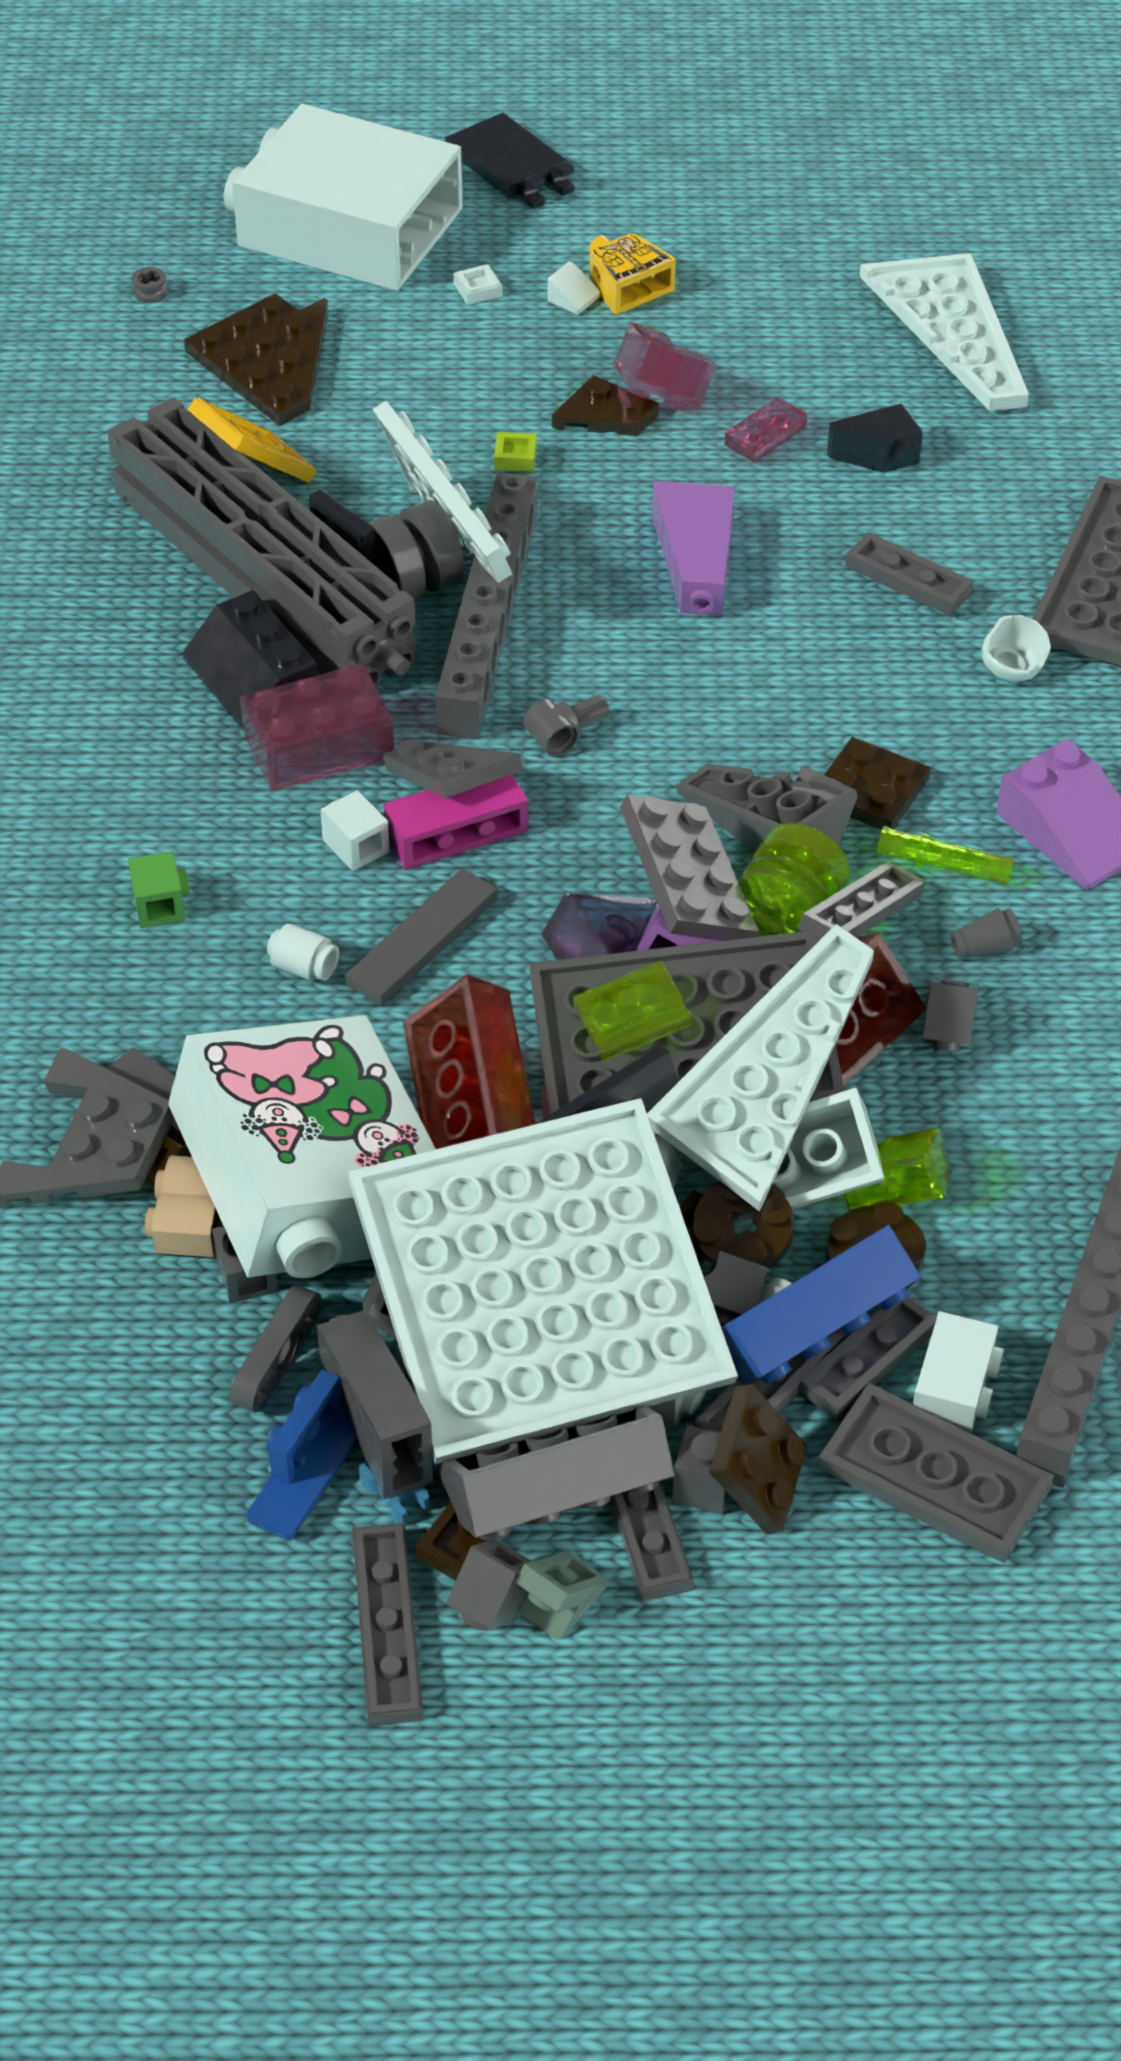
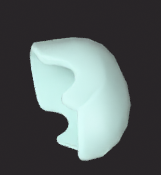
(1016, 648)

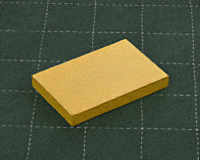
(252, 440)

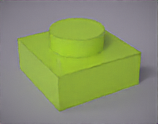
(515, 451)

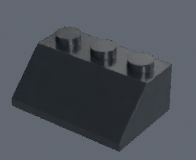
(245, 652)

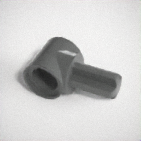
(559, 725)

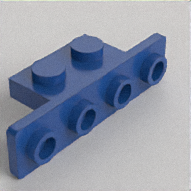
(303, 1457)

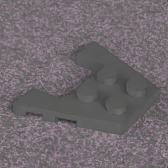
(106, 1143)

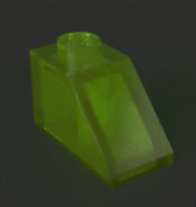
(913, 1171)

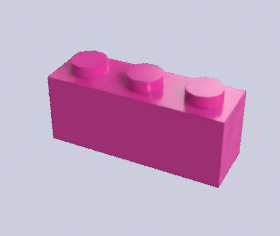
(432, 827)

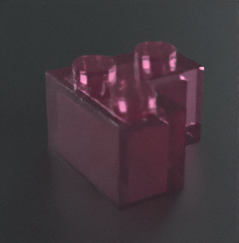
(658, 367)

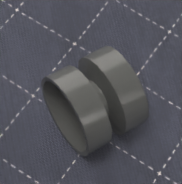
(419, 549)

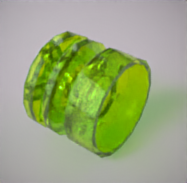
(791, 875)

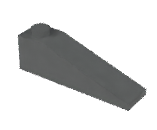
(754, 805)

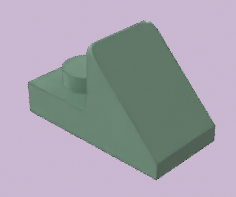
(559, 1591)

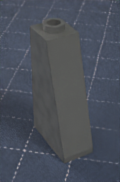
(378, 1404)

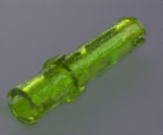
(945, 855)

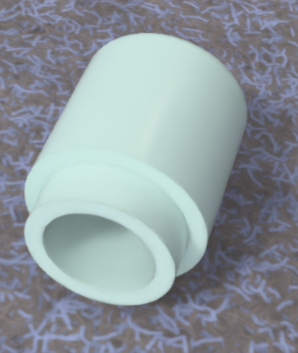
(302, 953)

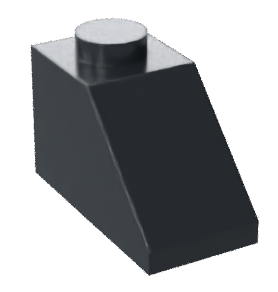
(876, 439)

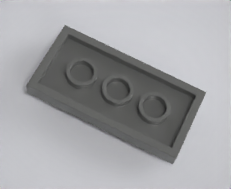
(688, 869)
(936, 1472)

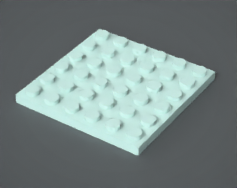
(540, 1279)

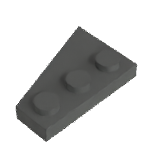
(449, 768)

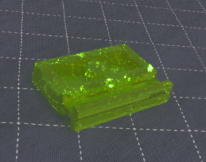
(632, 1010)

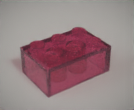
(317, 726)

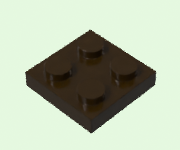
(882, 779)
(758, 1459)

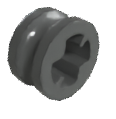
(149, 285)

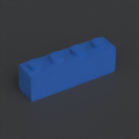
(819, 1304)

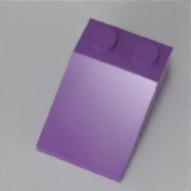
(1066, 812)

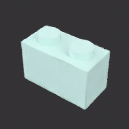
(957, 1369)

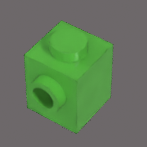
(158, 889)

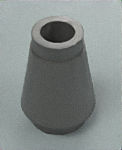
(987, 935)

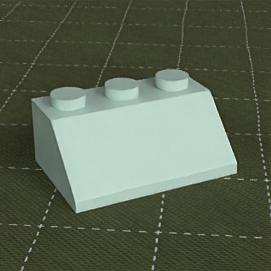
(829, 1152)

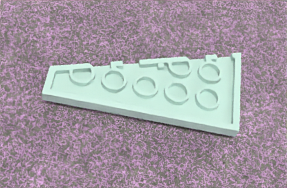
(955, 319)
(433, 483)
(754, 1085)

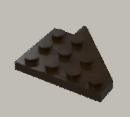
(266, 354)

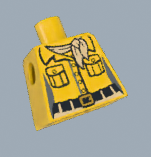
(630, 271)

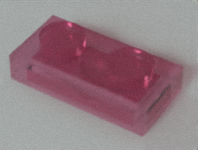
(765, 429)

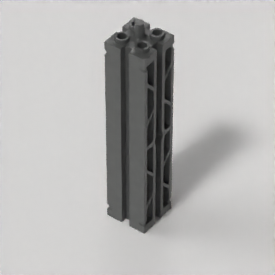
(262, 540)

